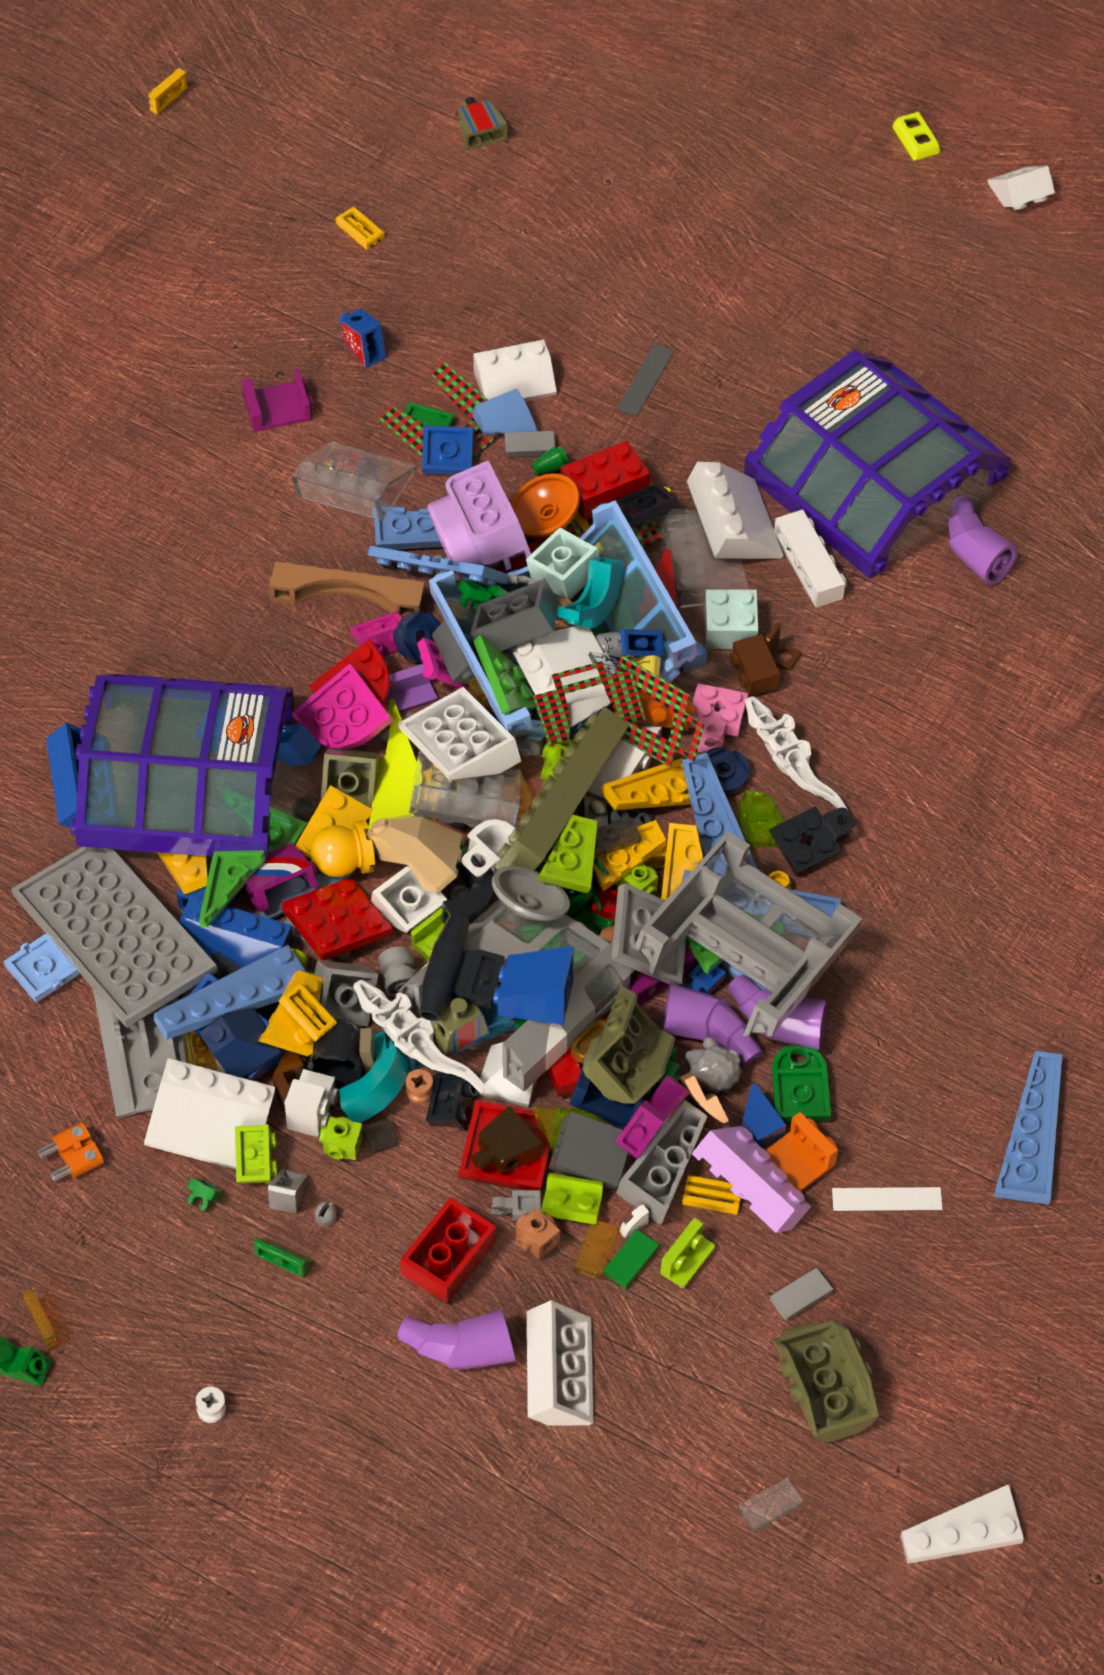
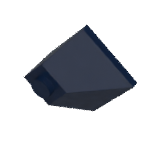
(236, 1043)

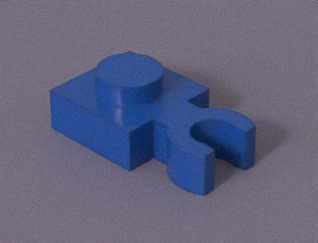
(705, 982)

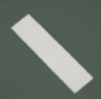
(887, 1199)

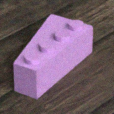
(753, 1176)

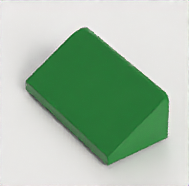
(282, 1256)

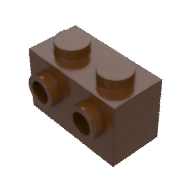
(755, 665)

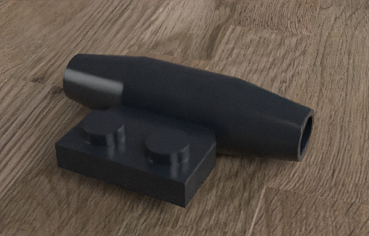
(453, 970)

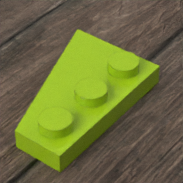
(573, 856)

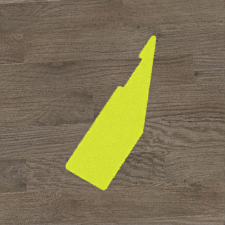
(394, 774)

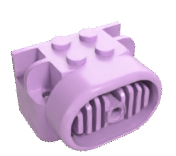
(477, 520)

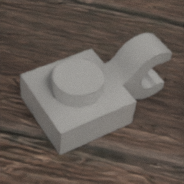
(520, 1203)

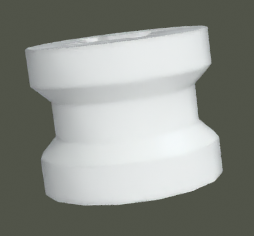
(215, 1409)

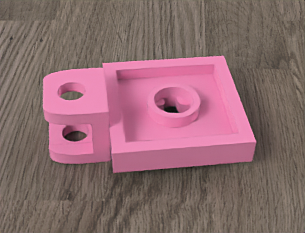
(718, 723)

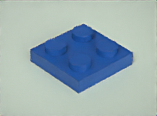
(446, 449)

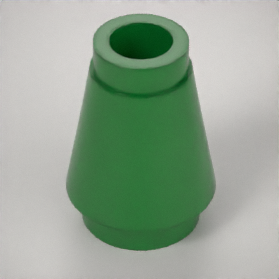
(550, 461)

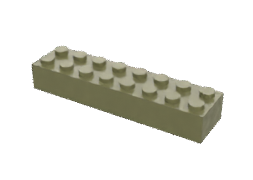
(563, 791)

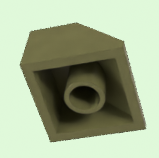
(351, 773)

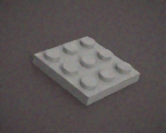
(632, 913)

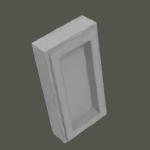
(528, 443)
(801, 1294)

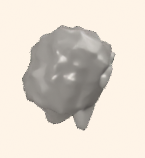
(714, 1067)

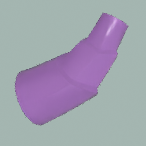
(978, 545)
(706, 1016)
(802, 1027)
(461, 1346)

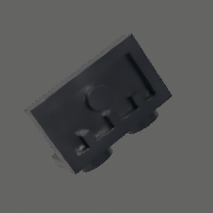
(451, 1101)

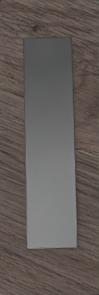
(645, 379)

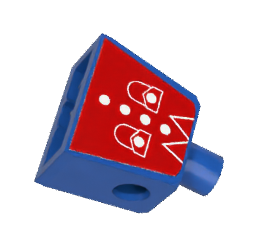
(363, 337)

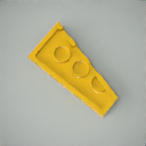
(649, 788)

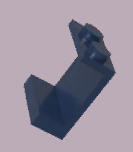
(590, 1099)

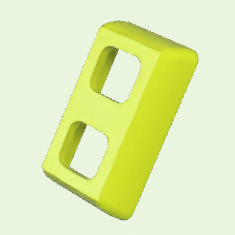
(906, 135)

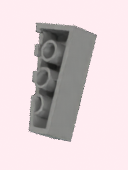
(660, 1167)

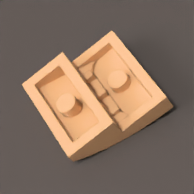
(708, 1102)

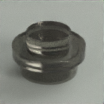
(304, 808)

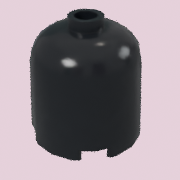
(338, 1053)

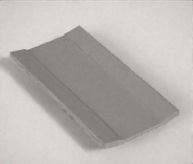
(135, 1058)

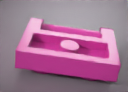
(433, 662)

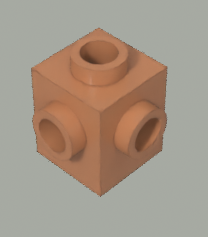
(537, 1233)

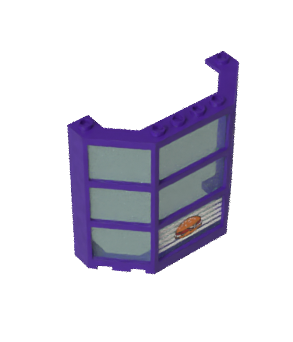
(867, 456)
(178, 764)

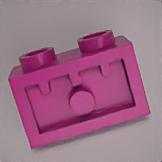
(379, 631)

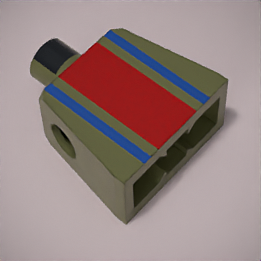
(481, 124)
(458, 1027)

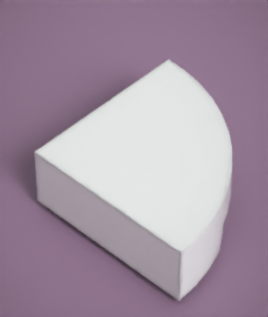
(639, 1221)

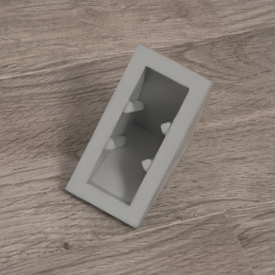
(287, 1191)

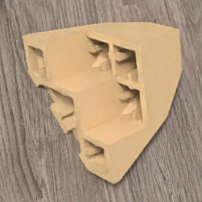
(420, 844)

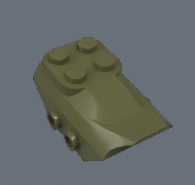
(628, 1052)
(828, 1379)

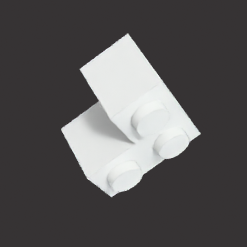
(309, 1102)

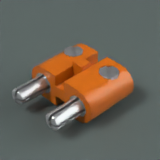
(76, 1149)

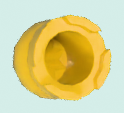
(340, 851)

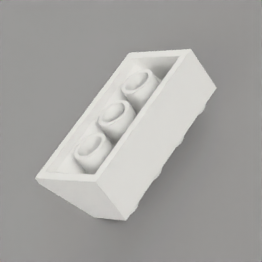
(559, 1365)

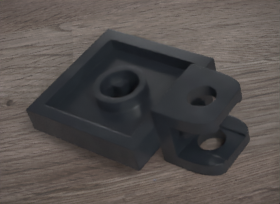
(647, 504)
(823, 832)

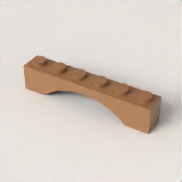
(297, 583)

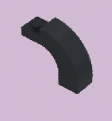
(476, 900)

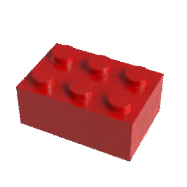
(607, 476)
(448, 1250)

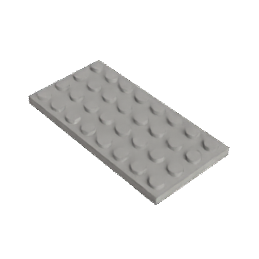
(114, 932)

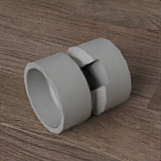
(396, 967)

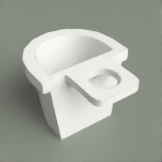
(485, 844)

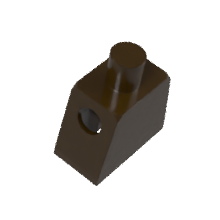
(506, 1143)

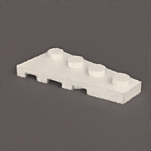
(969, 1528)

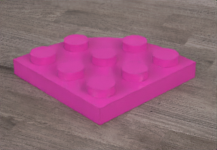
(343, 712)

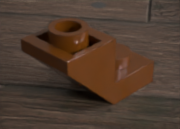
(289, 1068)

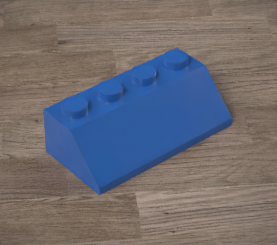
(64, 770)
(236, 933)

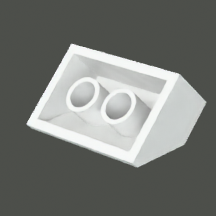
(513, 367)

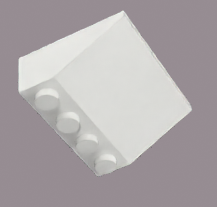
(732, 513)
(561, 652)
(461, 737)
(200, 1110)

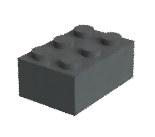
(517, 616)

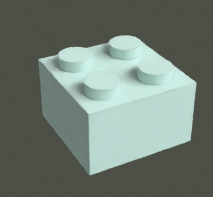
(562, 562)
(729, 617)

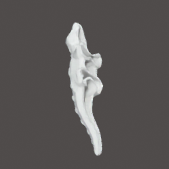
(786, 750)
(408, 1032)

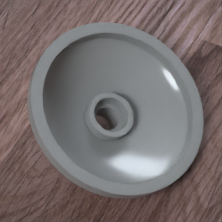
(527, 897)

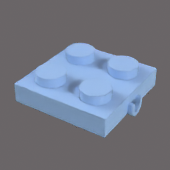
(40, 968)

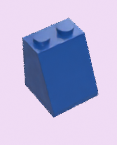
(536, 985)

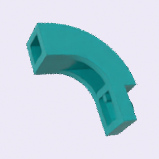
(599, 595)
(379, 1085)

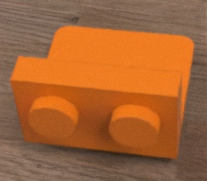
(803, 1153)

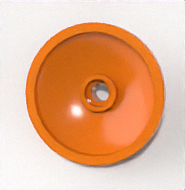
(546, 496)

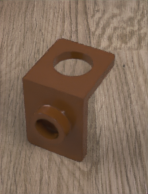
(775, 646)

